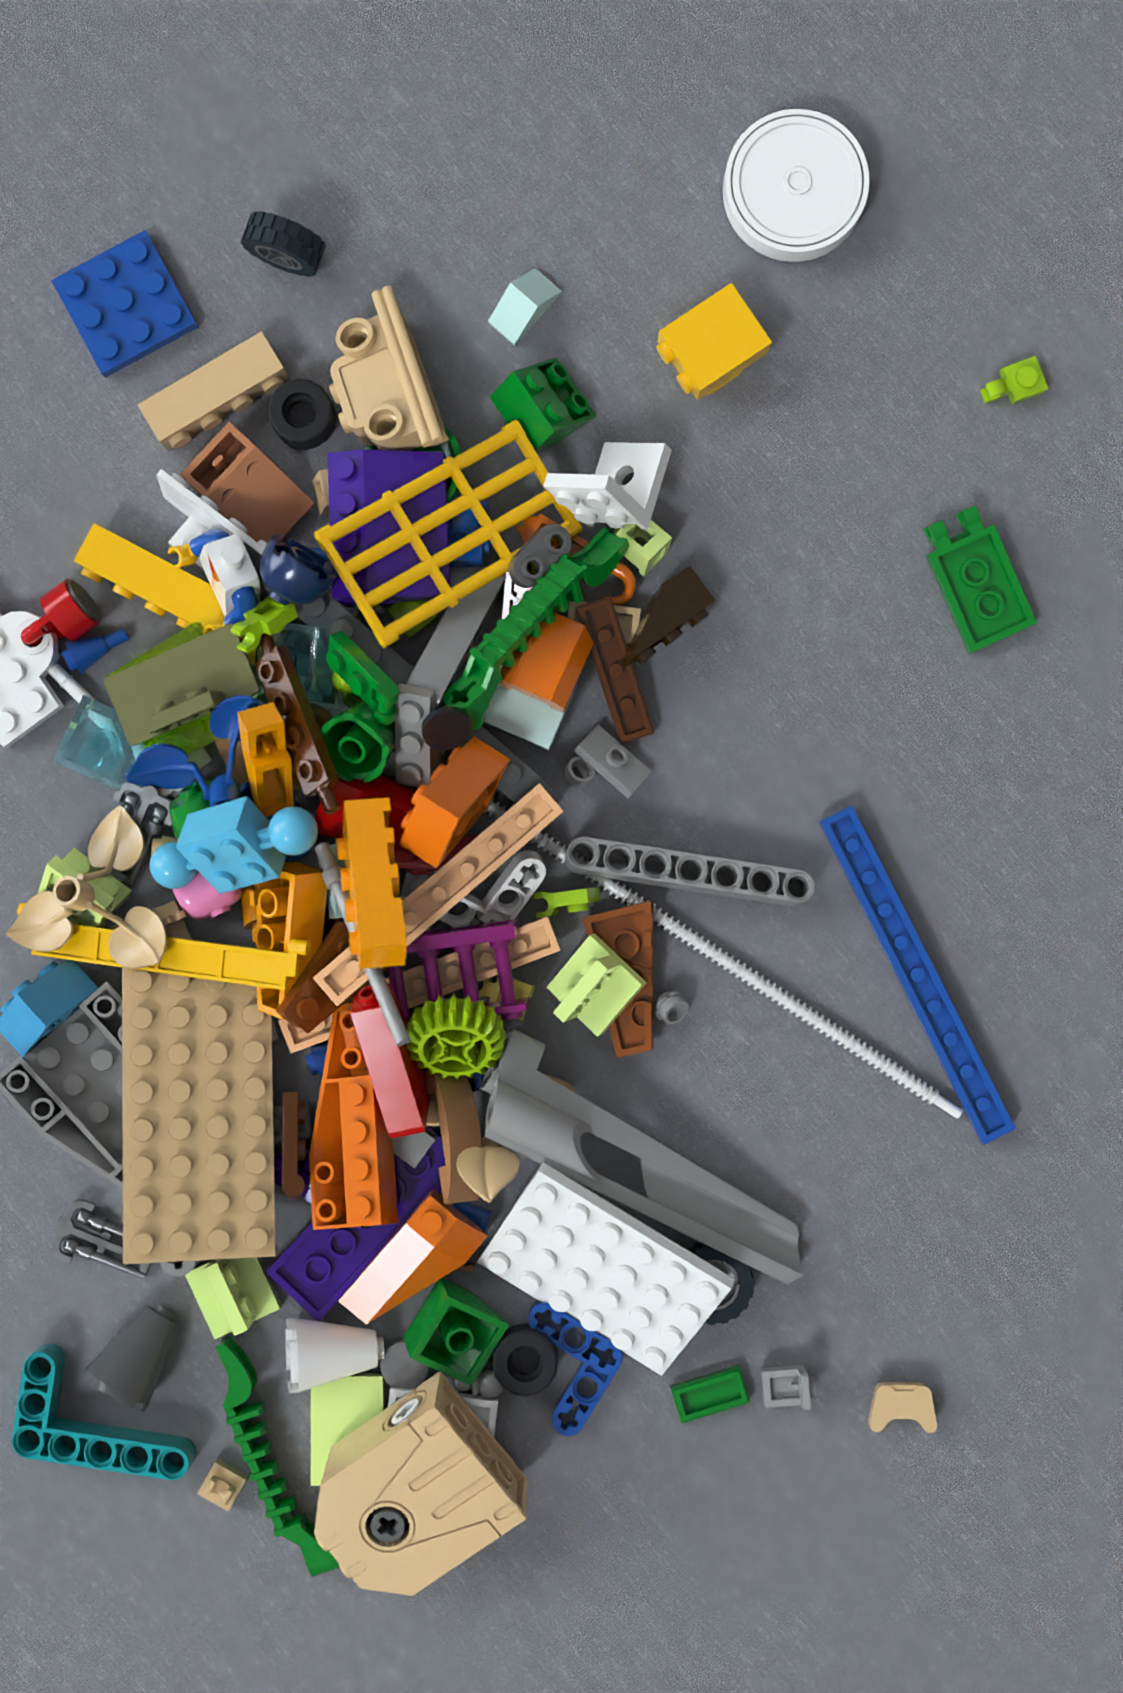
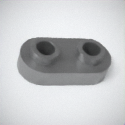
(540, 553)

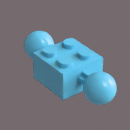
(233, 846)

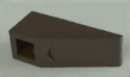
(671, 607)

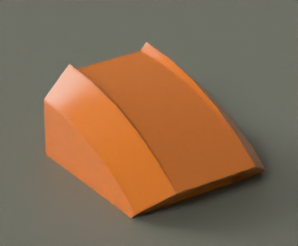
(551, 663)

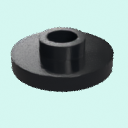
(446, 728)

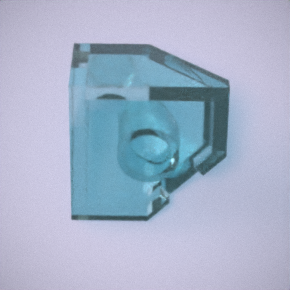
(96, 745)

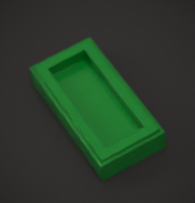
(710, 1394)

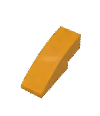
(266, 758)

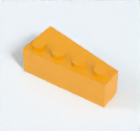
(371, 884)
(285, 911)

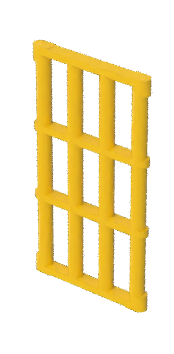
(411, 533)

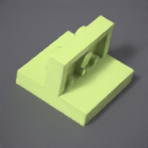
(108, 890)
(595, 986)
(233, 1293)

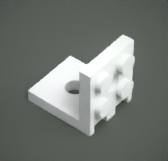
(602, 495)

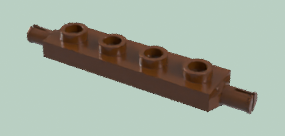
(302, 732)

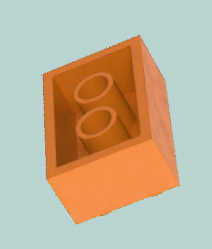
(452, 800)

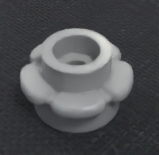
(671, 1007)

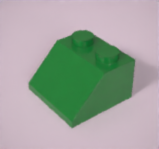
(454, 1332)

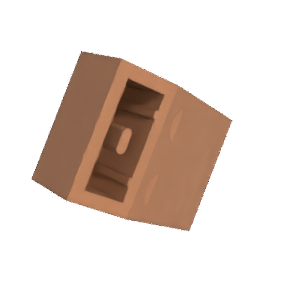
(247, 485)

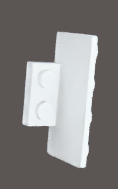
(203, 517)

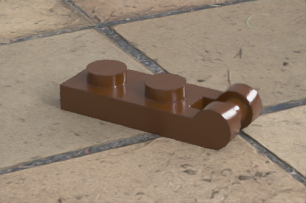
(293, 1147)

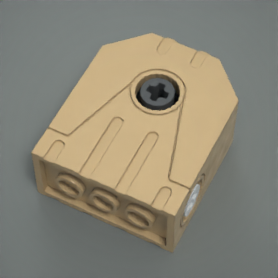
(417, 1492)

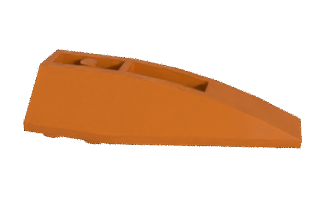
(350, 1143)

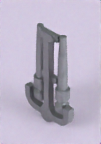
(148, 796)
(66, 1226)

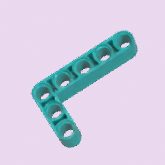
(86, 1434)

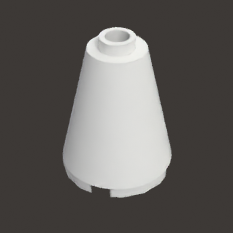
(328, 1352)

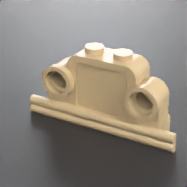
(384, 381)

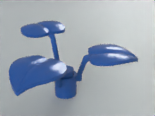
(169, 768)

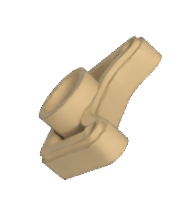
(902, 1401)

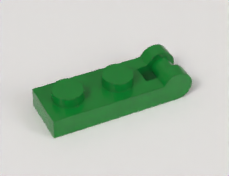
(363, 677)

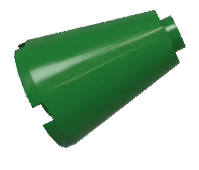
(358, 743)

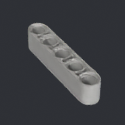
(455, 637)

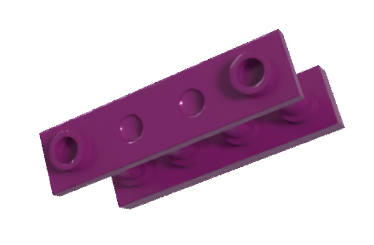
(463, 941)

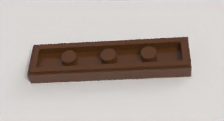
(618, 683)

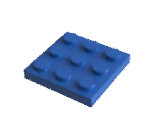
(124, 303)

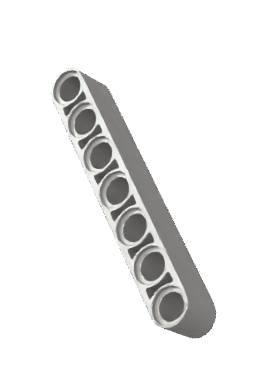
(706, 867)

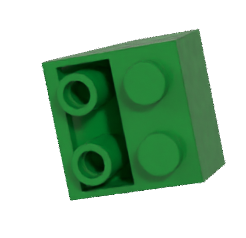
(543, 403)

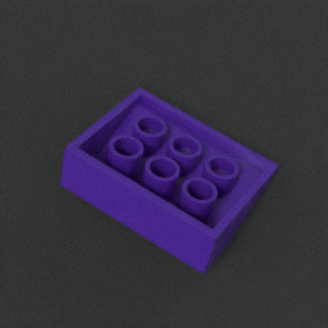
(360, 479)

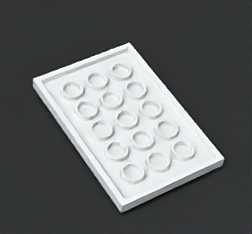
(604, 1269)

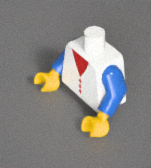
(227, 570)

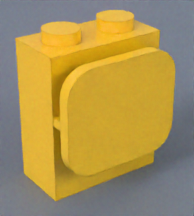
(713, 342)

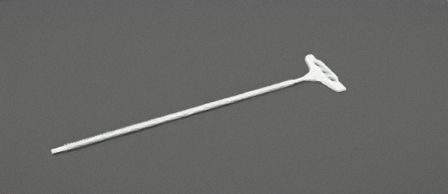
(734, 966)

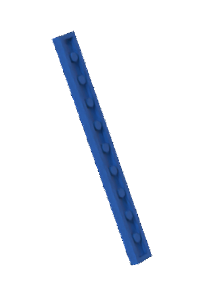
(917, 975)

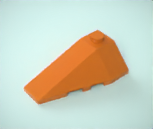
(419, 1253)

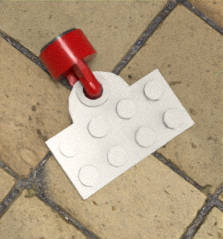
(30, 651)

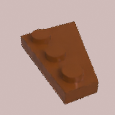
(306, 1002)

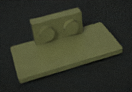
(180, 685)

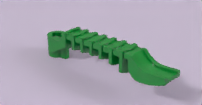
(482, 673)
(297, 1527)

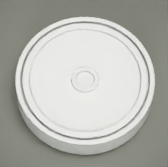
(795, 185)

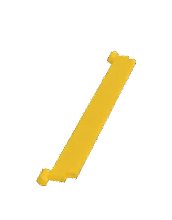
(193, 958)

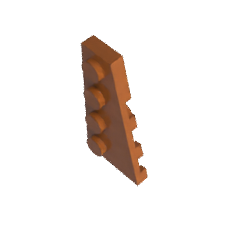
(631, 936)

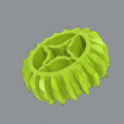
(455, 1037)

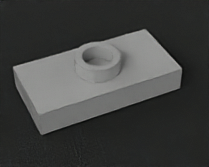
(612, 761)

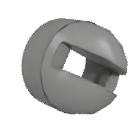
(581, 773)

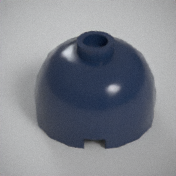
(294, 572)

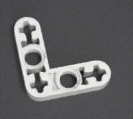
(490, 907)

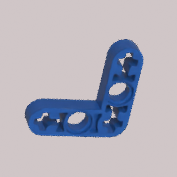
(588, 1367)

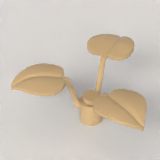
(44, 918)
(489, 1167)

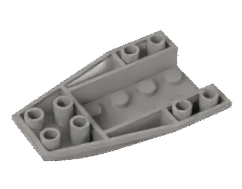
(74, 1085)

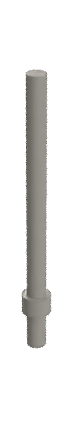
(379, 985)

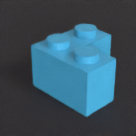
(44, 1004)

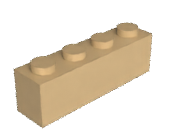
(213, 392)

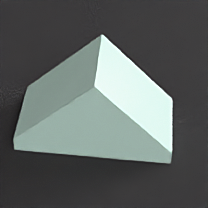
(523, 305)

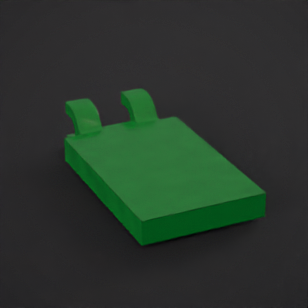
(977, 581)

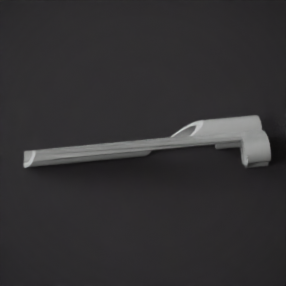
(547, 1123)

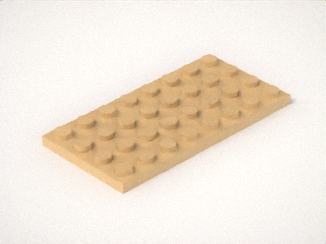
(196, 1120)

